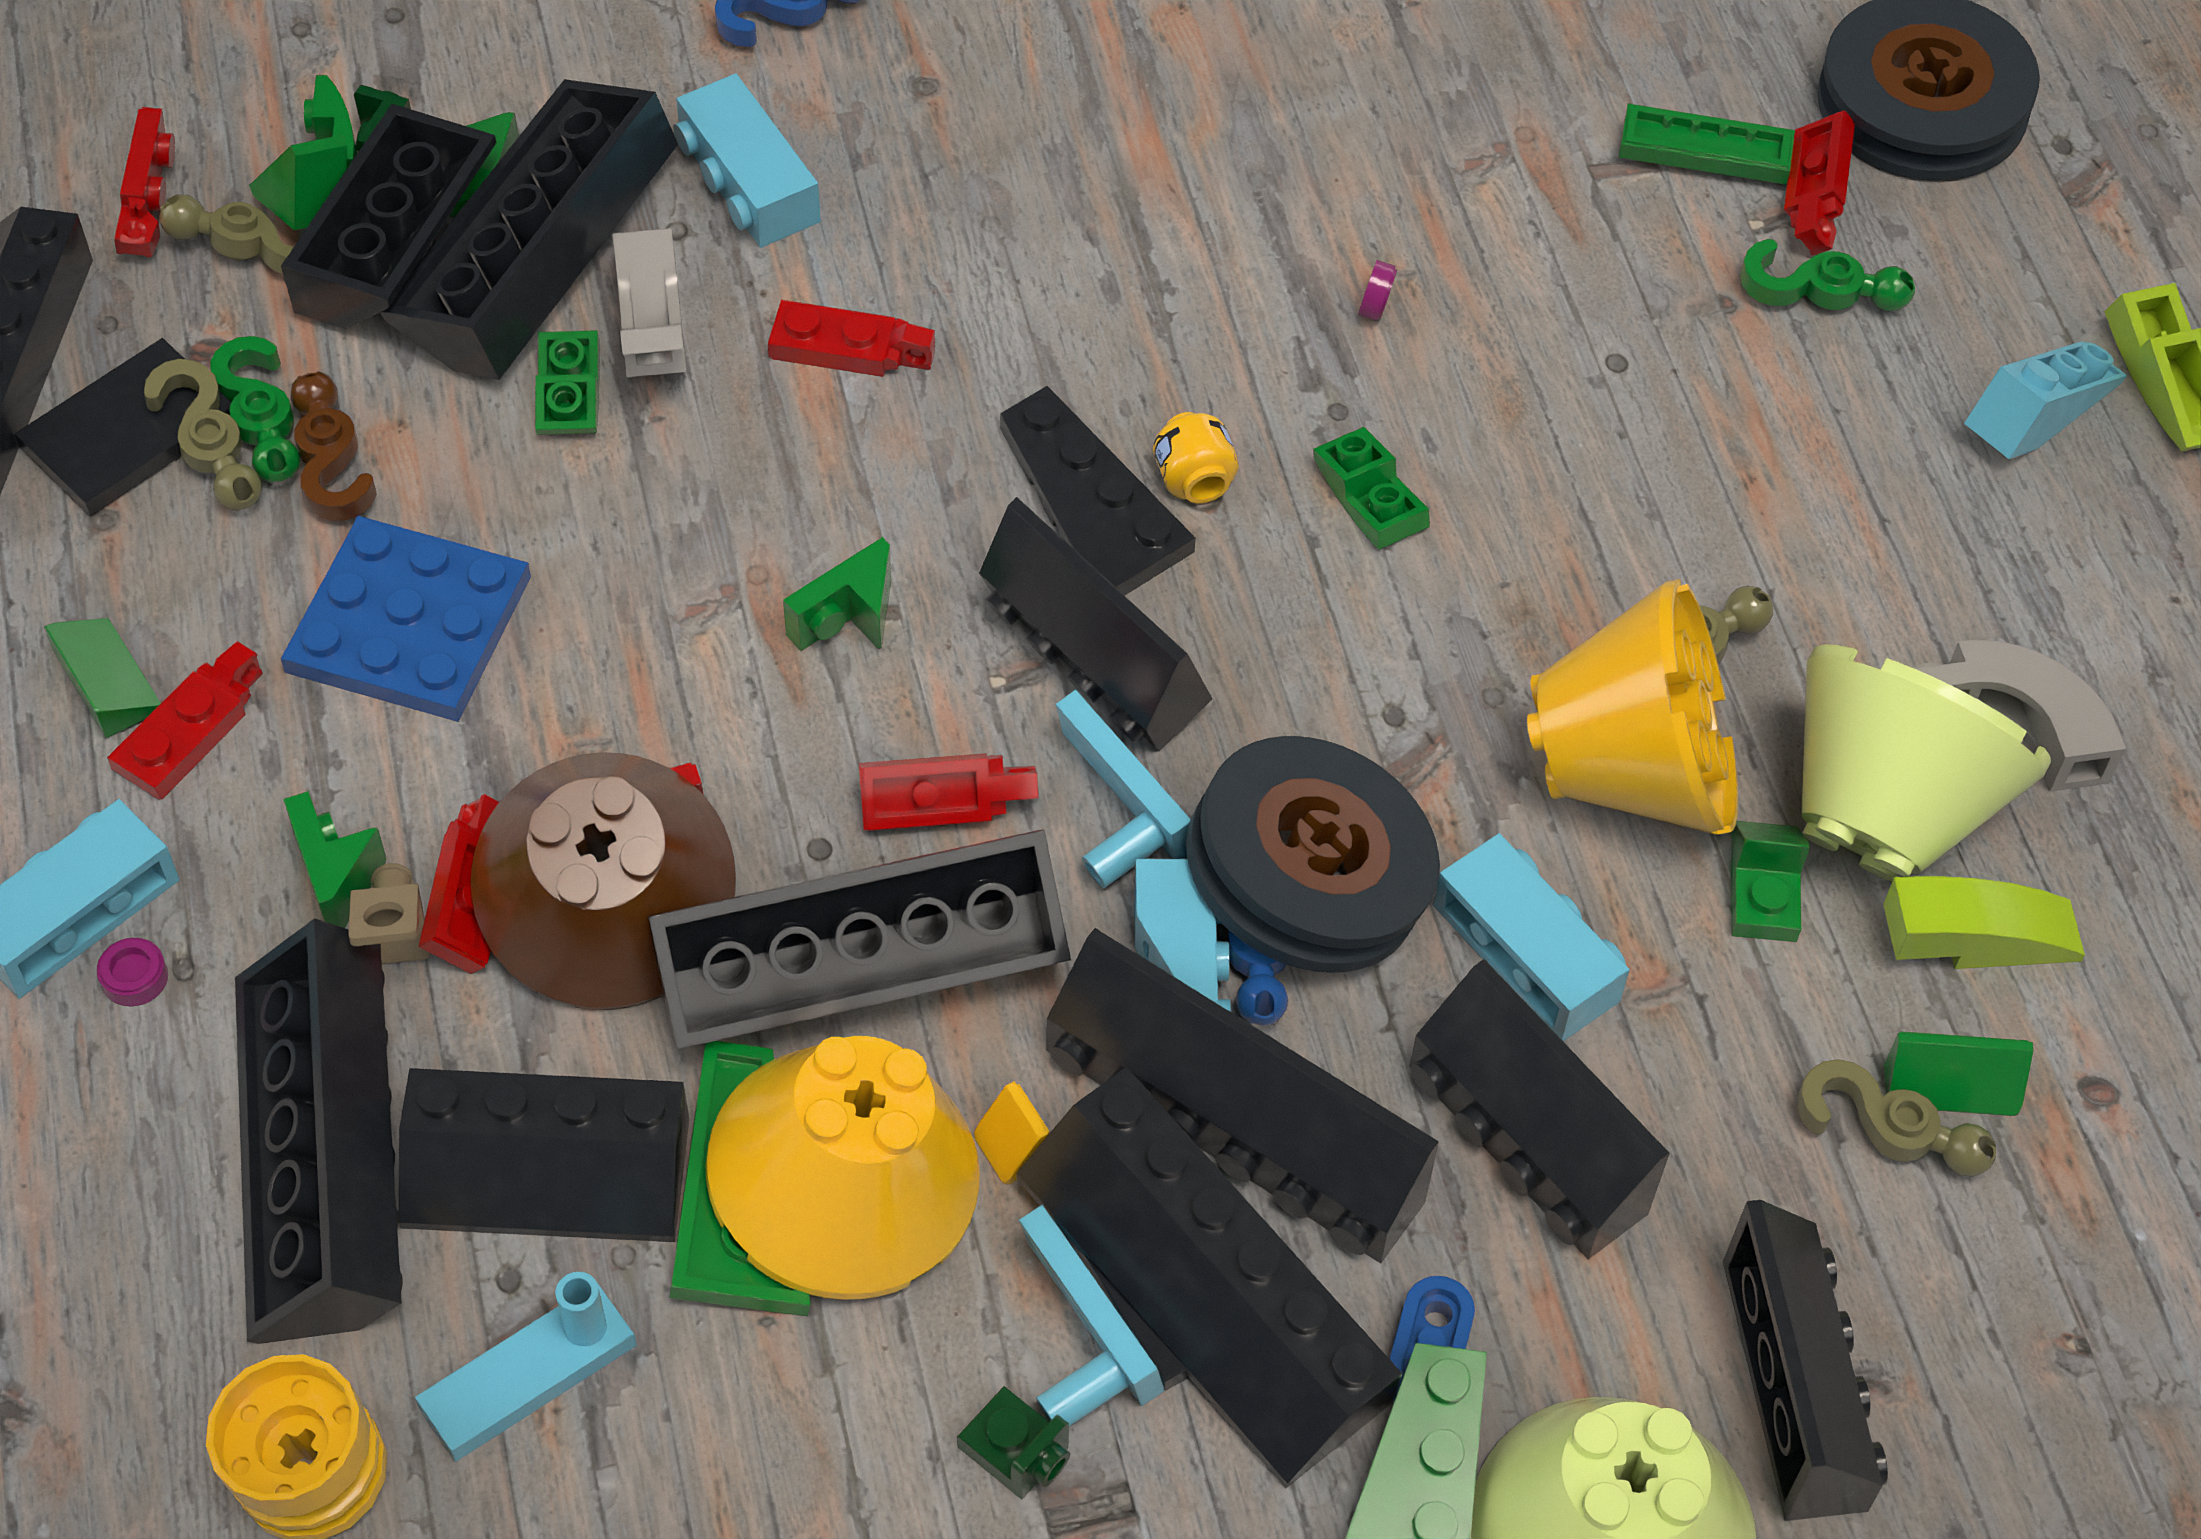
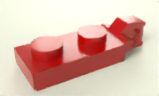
(1819, 179)
(142, 184)
(848, 339)
(188, 723)
(941, 790)
(450, 918)

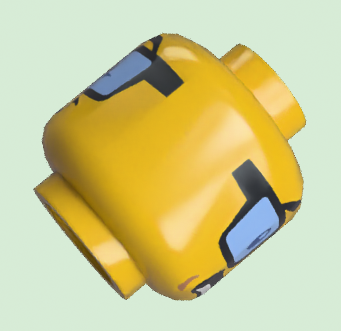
(1195, 457)

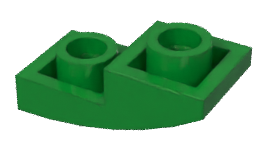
(328, 115)
(567, 382)
(1368, 488)

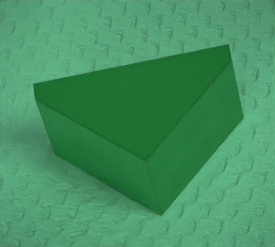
(301, 179)

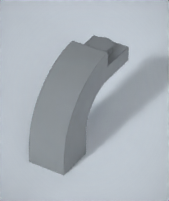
(649, 303)
(2043, 700)

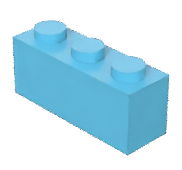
(747, 160)
(78, 894)
(1531, 936)

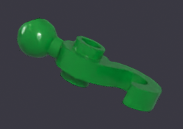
(1828, 280)
(258, 407)

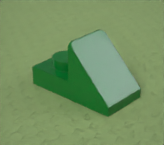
(850, 591)
(332, 862)
(1767, 880)

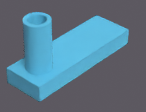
(1158, 817)
(1123, 1358)
(527, 1367)

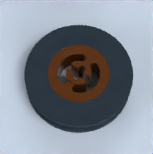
(1930, 86)
(1287, 894)

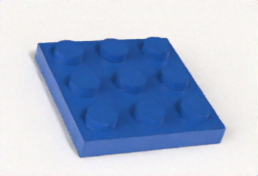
(406, 618)

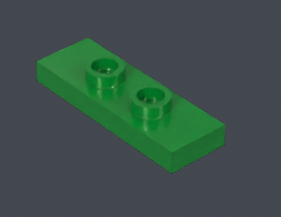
(1707, 143)

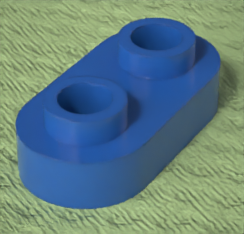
(1428, 1296)

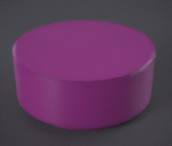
(1377, 290)
(132, 972)

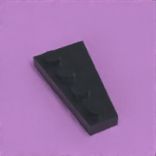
(1092, 494)

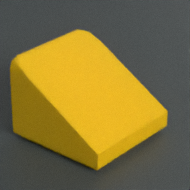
(1010, 1132)

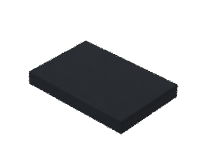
(107, 436)

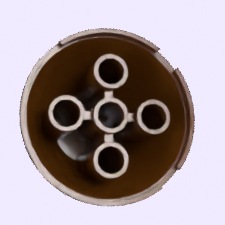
(581, 865)

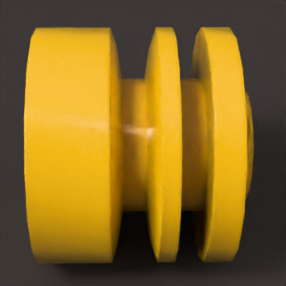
(288, 1413)

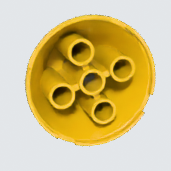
(1637, 720)
(843, 1169)

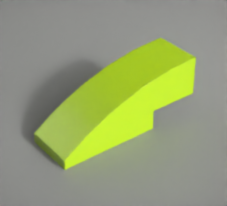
(2162, 358)
(1980, 922)

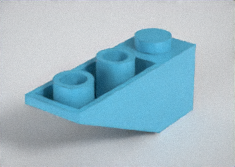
(2042, 396)
(1178, 927)

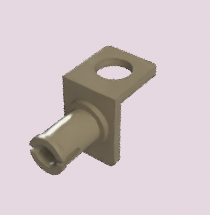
(389, 915)

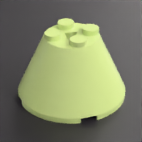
(1903, 762)
(1608, 1475)

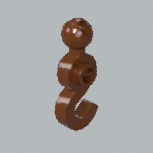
(326, 446)

